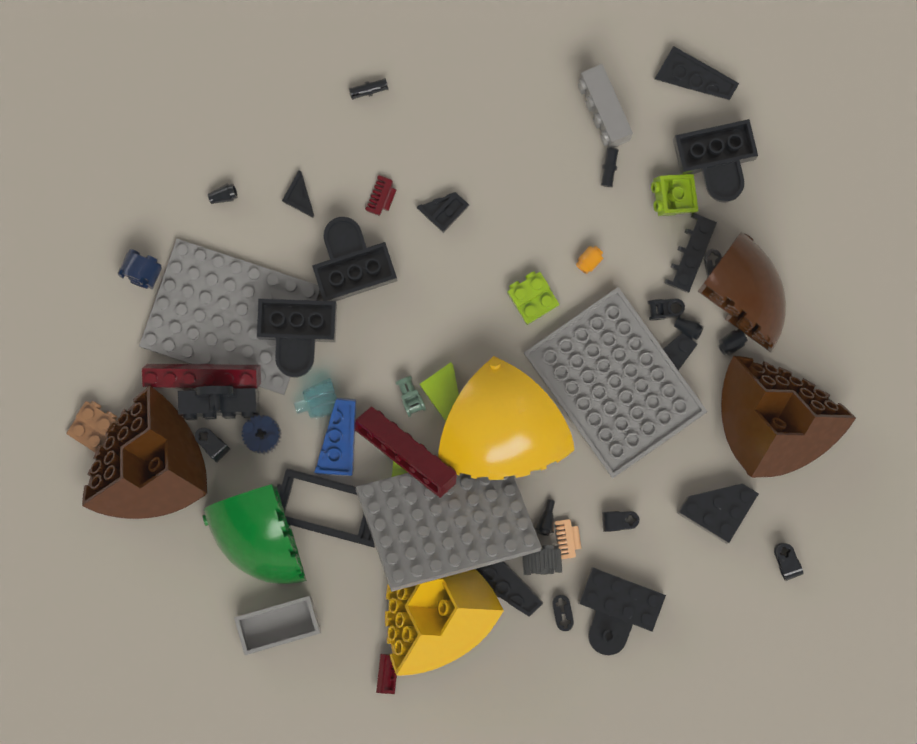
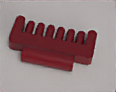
(386, 196)

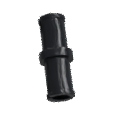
(368, 89)
(609, 167)

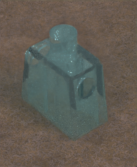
(318, 400)

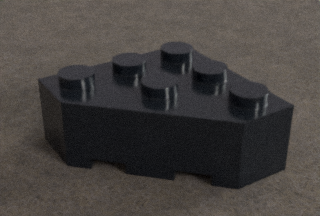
(719, 510)

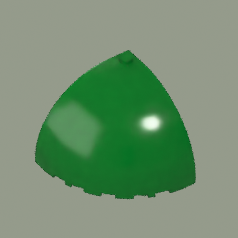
(256, 535)

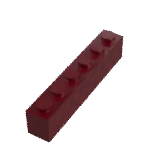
(201, 375)
(406, 451)

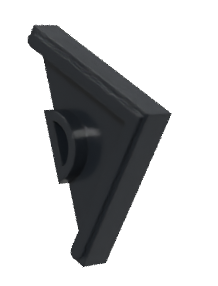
(298, 196)

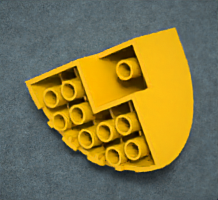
(503, 426)
(439, 621)

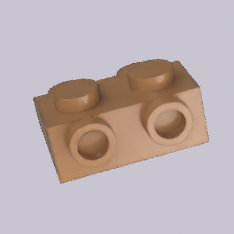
(91, 425)

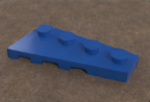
(338, 445)

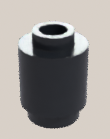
(732, 342)

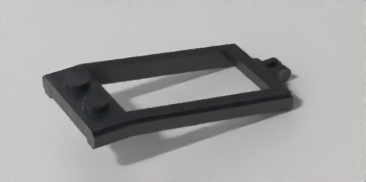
(364, 535)

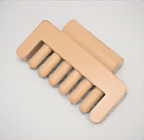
(573, 538)

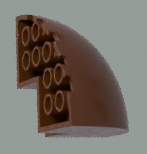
(749, 291)
(777, 419)
(146, 463)

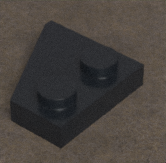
(444, 210)

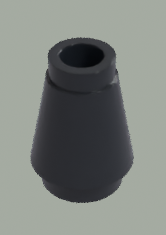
(225, 193)
(689, 327)

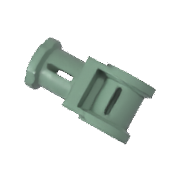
(410, 398)

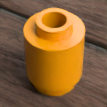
(589, 259)

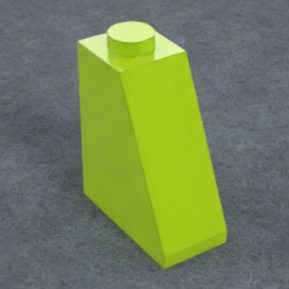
(442, 390)

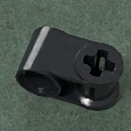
(664, 309)
(213, 446)
(616, 521)
(789, 564)

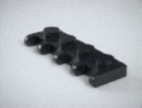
(693, 253)

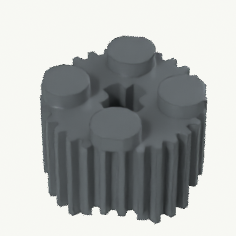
(544, 561)

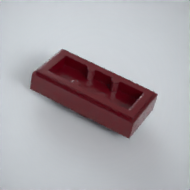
(386, 676)

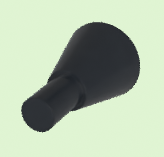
(546, 523)

